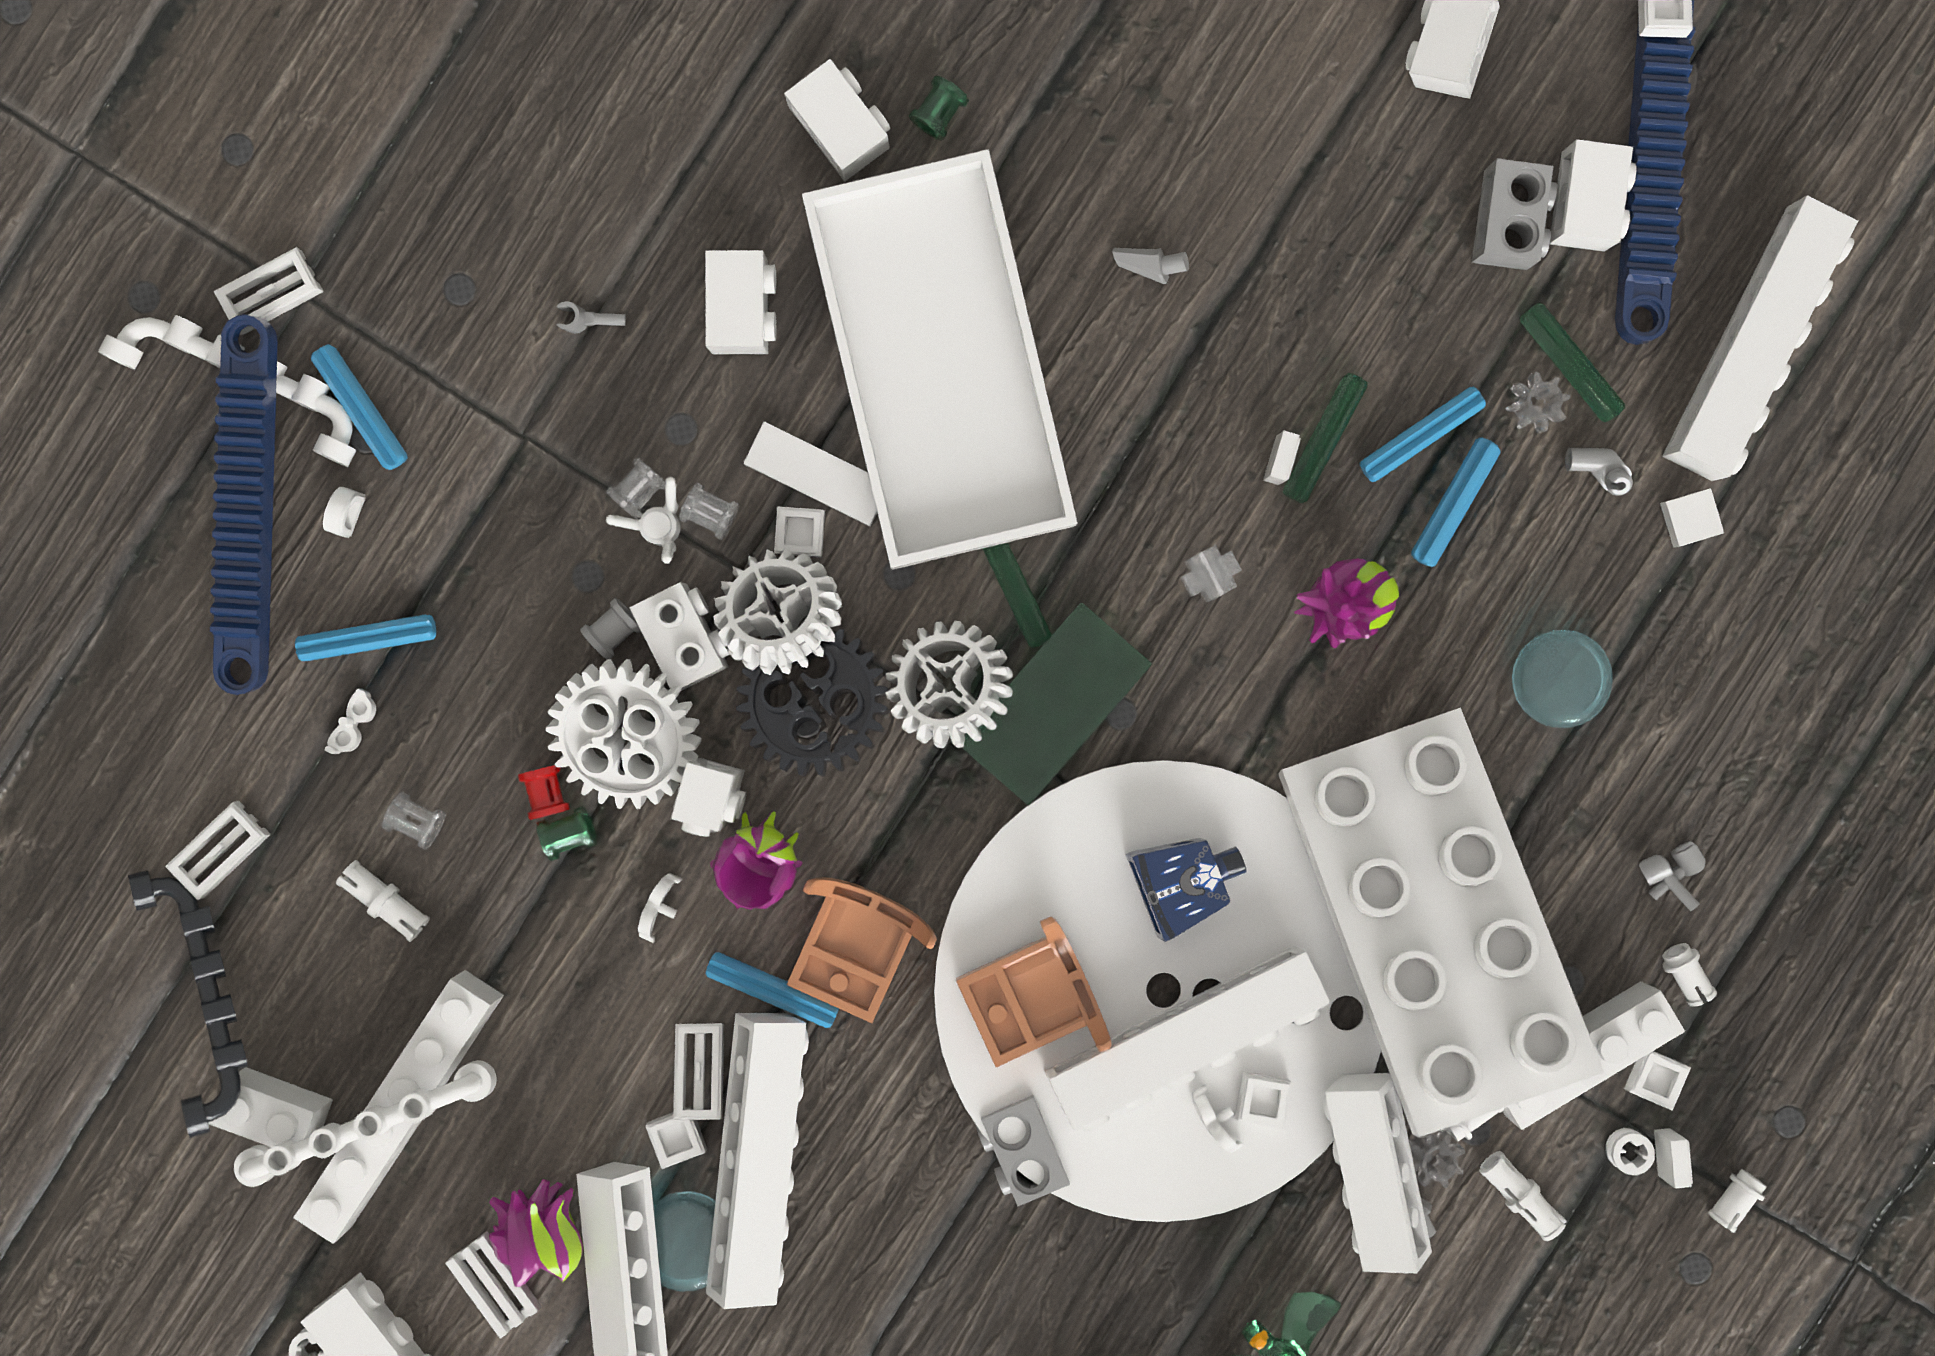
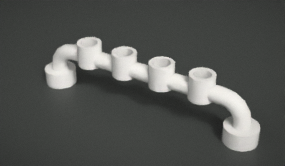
(185, 337)
(262, 1163)

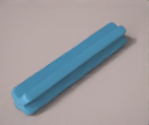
(359, 407)
(1422, 434)
(1455, 502)
(365, 637)
(769, 989)

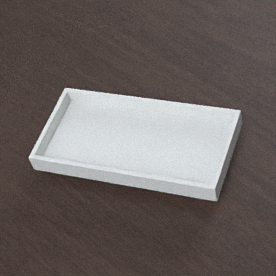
(939, 359)
(1439, 923)

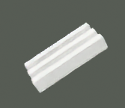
(279, 306)
(247, 823)
(698, 1111)
(481, 1297)

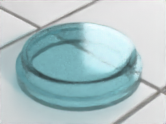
(1562, 678)
(684, 1239)

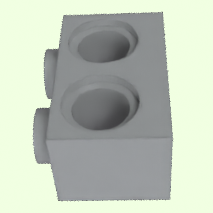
(1502, 211)
(1034, 1146)

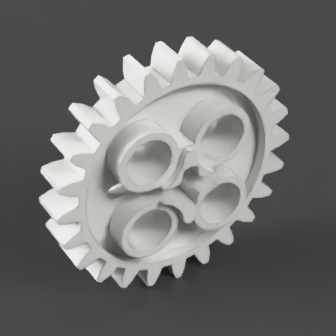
(583, 728)

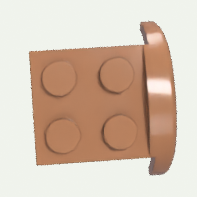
(855, 946)
(1032, 998)

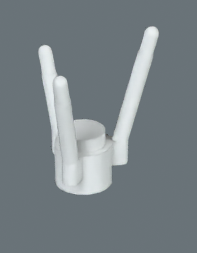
(657, 524)

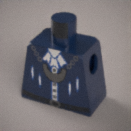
(1183, 883)

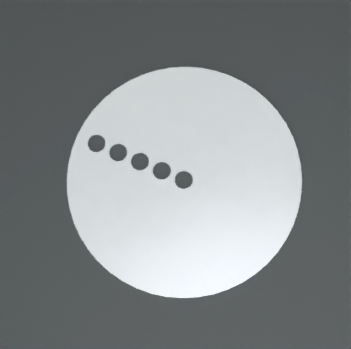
(1071, 864)

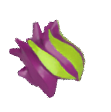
(1350, 601)
(756, 864)
(537, 1233)

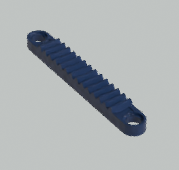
(1654, 200)
(244, 504)

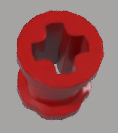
(544, 792)

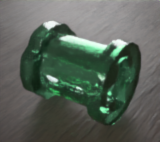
(939, 108)
(566, 833)

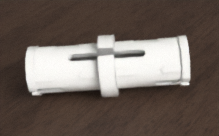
(382, 900)
(1523, 1196)

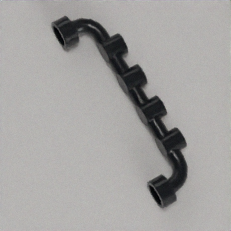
(217, 1009)

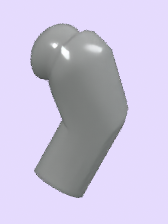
(1604, 465)

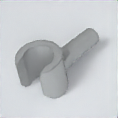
(584, 319)
(1689, 862)
(1657, 869)

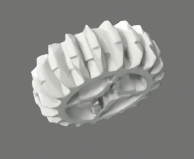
(742, 623)
(935, 695)

